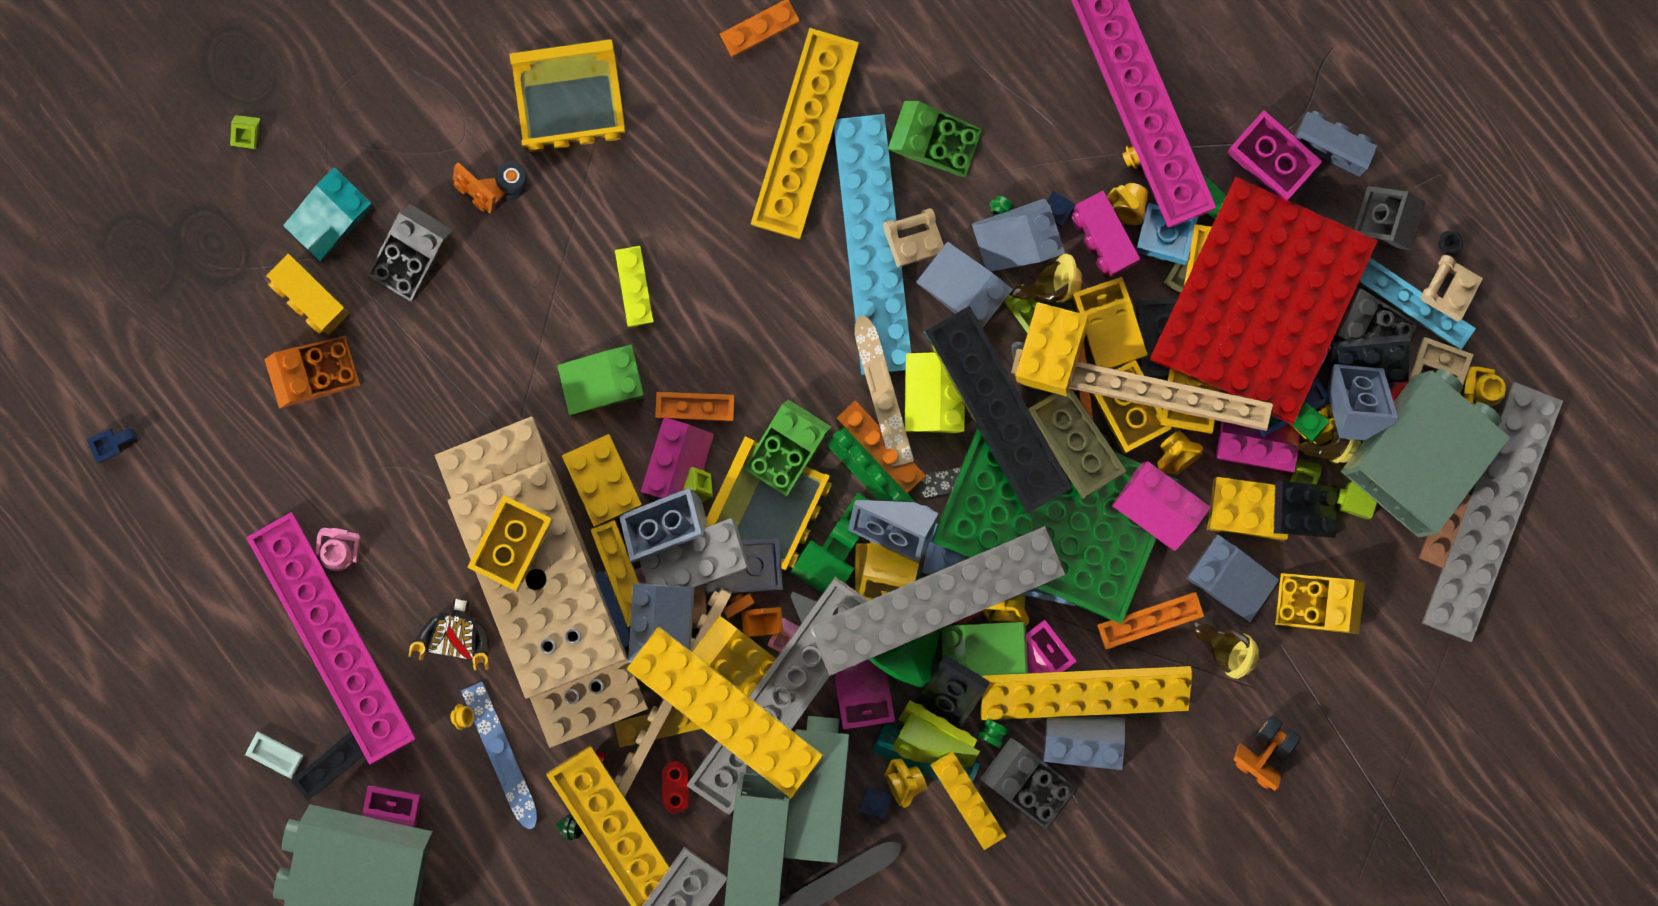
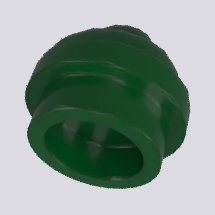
(569, 828)

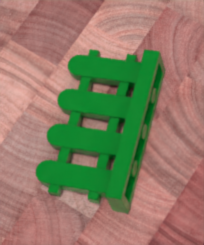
(866, 468)

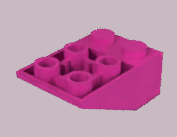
(1046, 651)
(864, 695)
(392, 805)

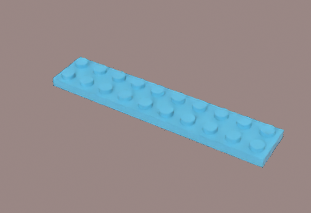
(866, 206)

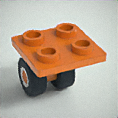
(507, 184)
(1249, 762)

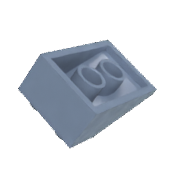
(1018, 237)
(962, 283)
(895, 526)
(1232, 578)

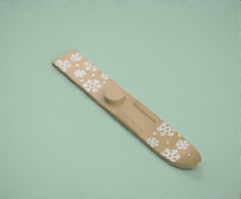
(882, 390)

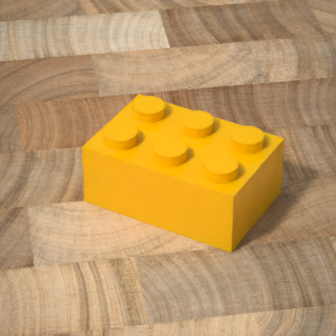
(306, 295)
(1052, 349)
(1131, 421)
(602, 480)
(1243, 508)
(510, 543)
(734, 655)

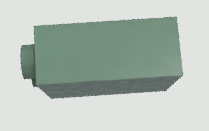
(1430, 455)
(817, 806)
(756, 843)
(351, 861)

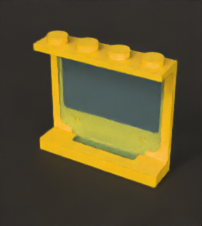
(568, 95)
(765, 512)

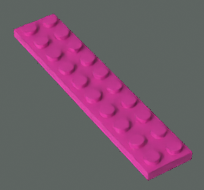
(1145, 109)
(331, 638)

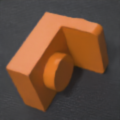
(738, 604)

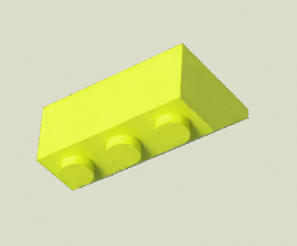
(931, 397)

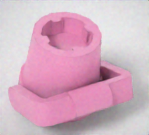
(337, 552)

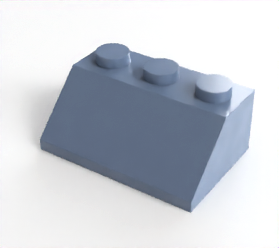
(1335, 143)
(1360, 401)
(663, 524)
(660, 607)
(1085, 741)

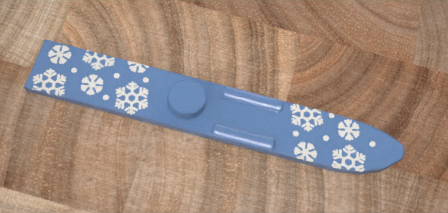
(501, 754)

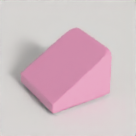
(779, 641)

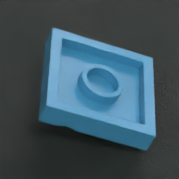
(1164, 242)

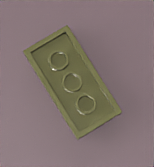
(1077, 443)

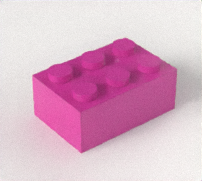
(1274, 156)
(1104, 235)

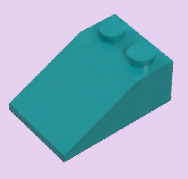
(328, 214)

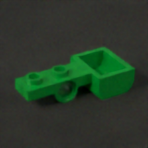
(821, 564)

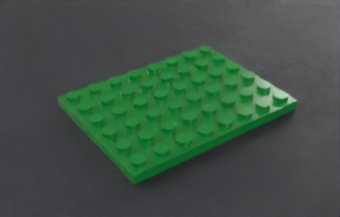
(1093, 540)

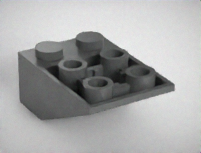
(409, 252)
(1371, 318)
(1028, 783)

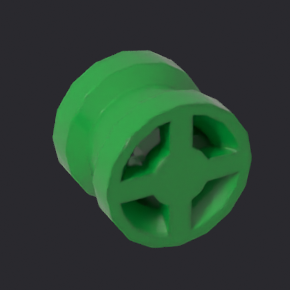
(993, 733)

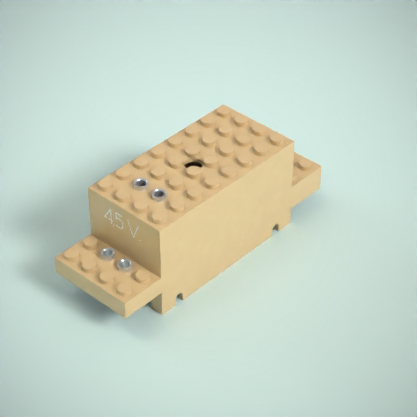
(518, 466)

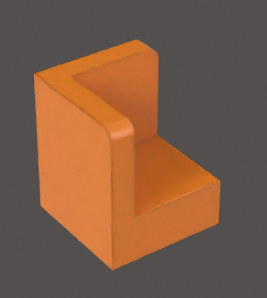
(762, 621)

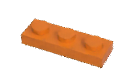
(759, 28)
(695, 406)

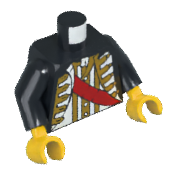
(454, 636)

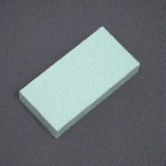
(274, 755)

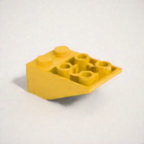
(1112, 325)
(885, 572)
(1320, 603)

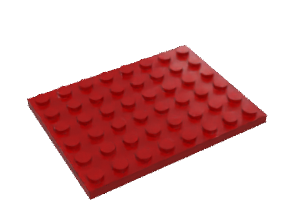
(1264, 299)

